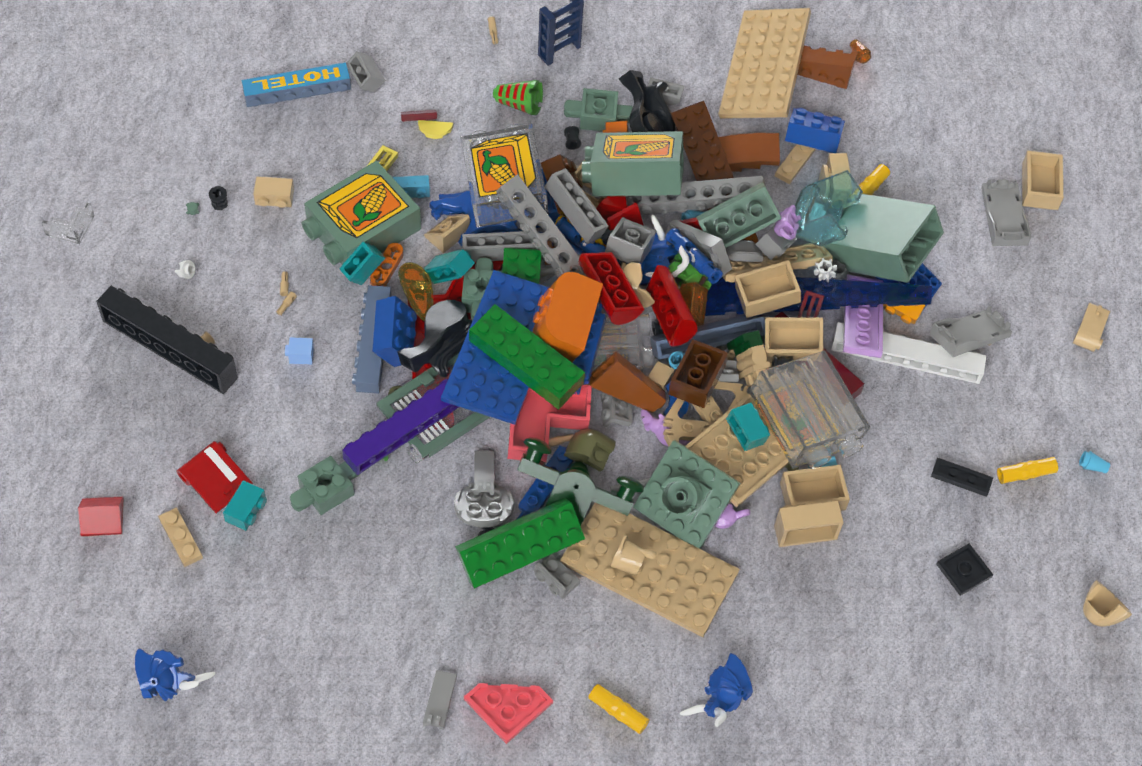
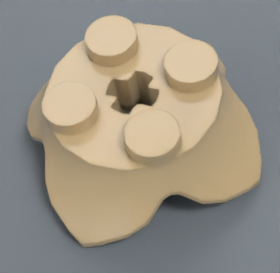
(633, 273)

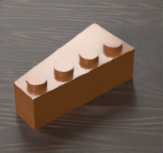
(827, 66)

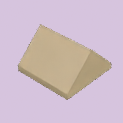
(448, 231)

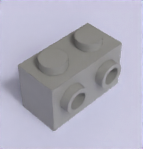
(365, 72)

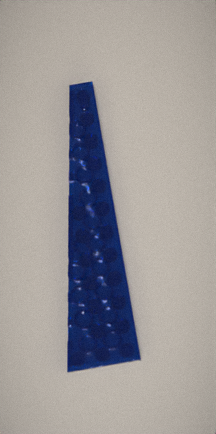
(724, 298)

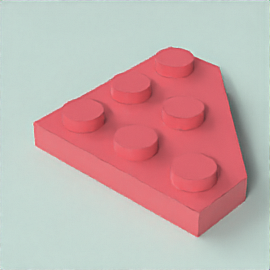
(508, 706)

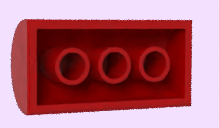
(616, 293)
(671, 307)

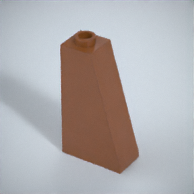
(626, 382)

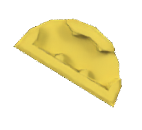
(435, 129)

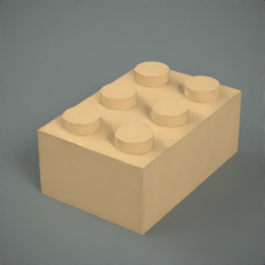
(1042, 180)
(767, 289)
(793, 337)
(815, 486)
(808, 523)

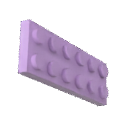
(863, 327)

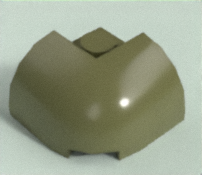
(590, 447)

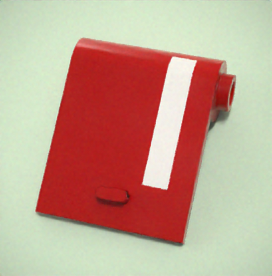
(212, 475)

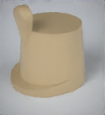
(630, 556)

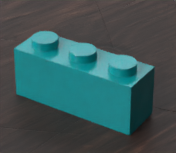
(449, 266)

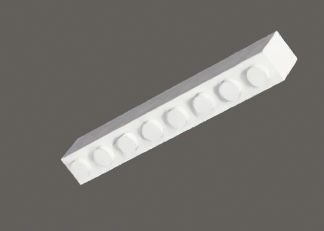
(922, 356)

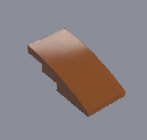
(751, 150)

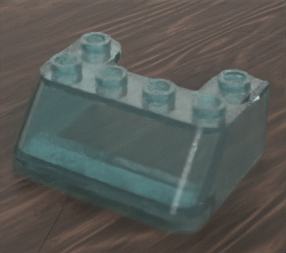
(821, 208)

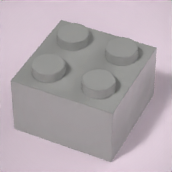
(630, 241)

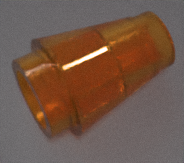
(863, 54)

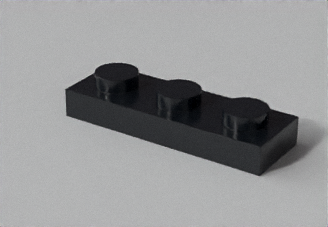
(962, 477)

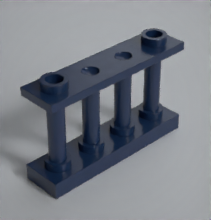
(547, 29)

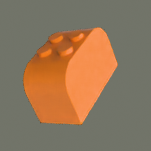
(567, 313)

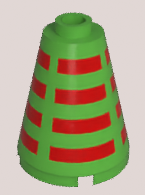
(520, 95)

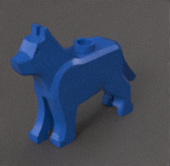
(461, 204)

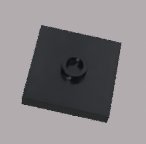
(964, 569)

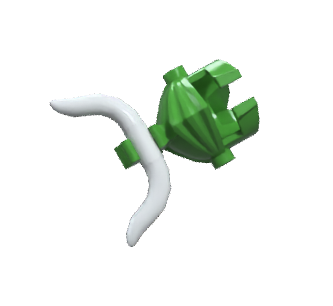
(684, 270)

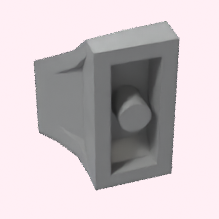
(673, 92)
(744, 251)

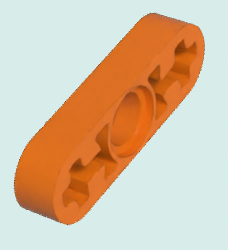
(387, 273)

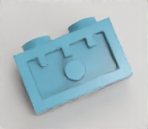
(415, 185)

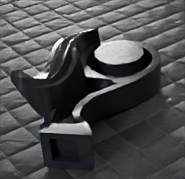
(649, 108)
(445, 333)

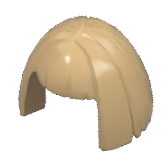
(1103, 608)

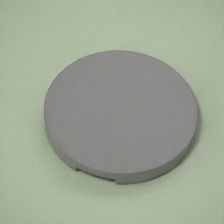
(484, 509)

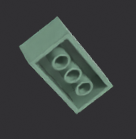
(740, 215)

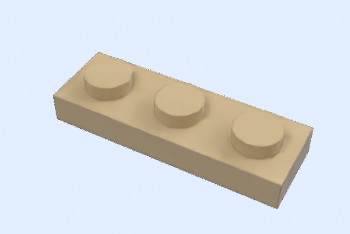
(794, 163)
(180, 537)

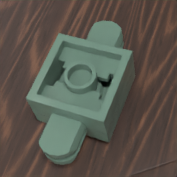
(598, 102)
(475, 284)
(327, 494)

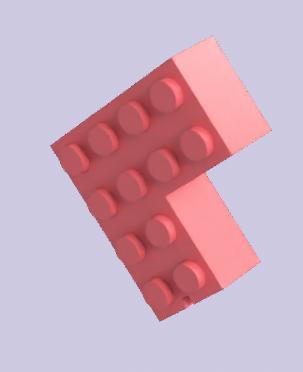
(539, 415)

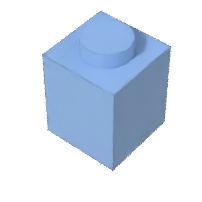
(300, 350)

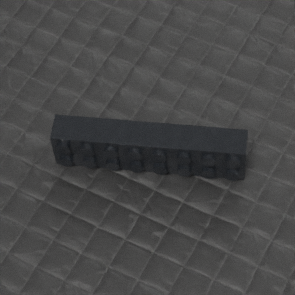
(167, 339)

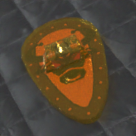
(416, 287)

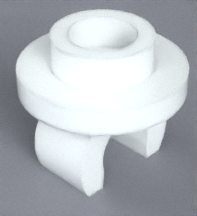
(187, 269)

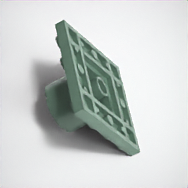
(705, 493)

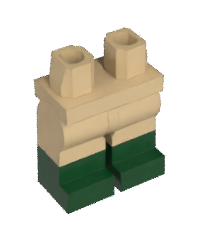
(749, 355)

